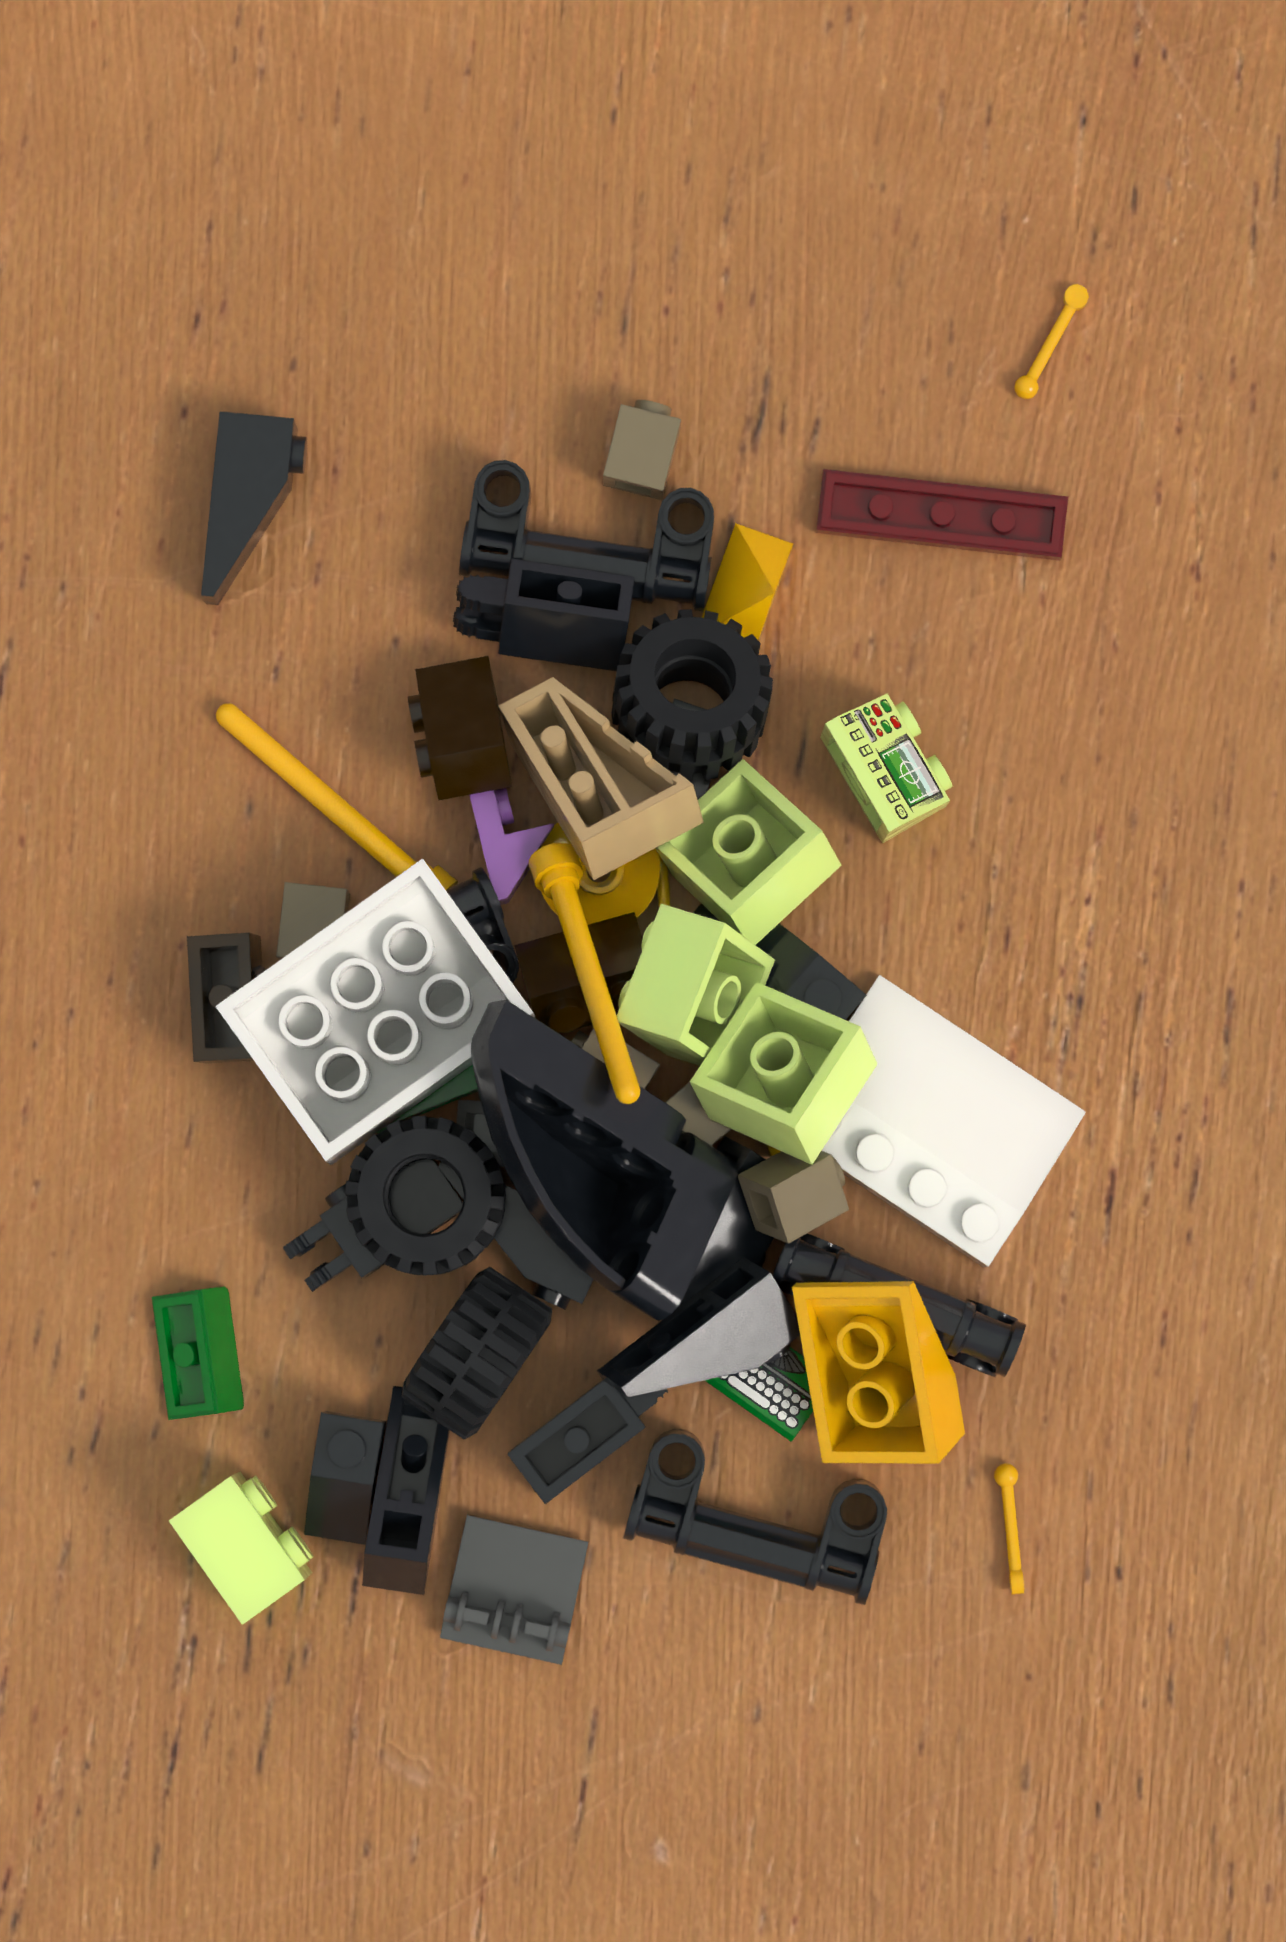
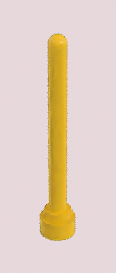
(320, 794)
(558, 875)

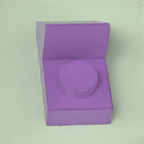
(504, 854)

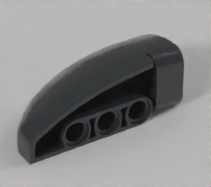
(598, 1175)

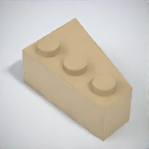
(595, 780)

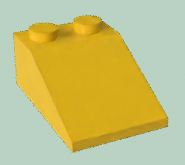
(876, 1373)

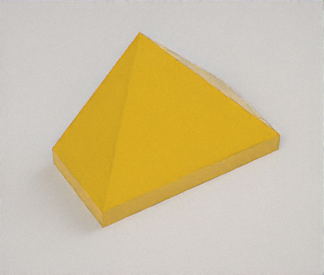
(748, 579)

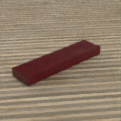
(942, 514)

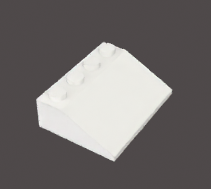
(371, 1011)
(948, 1126)

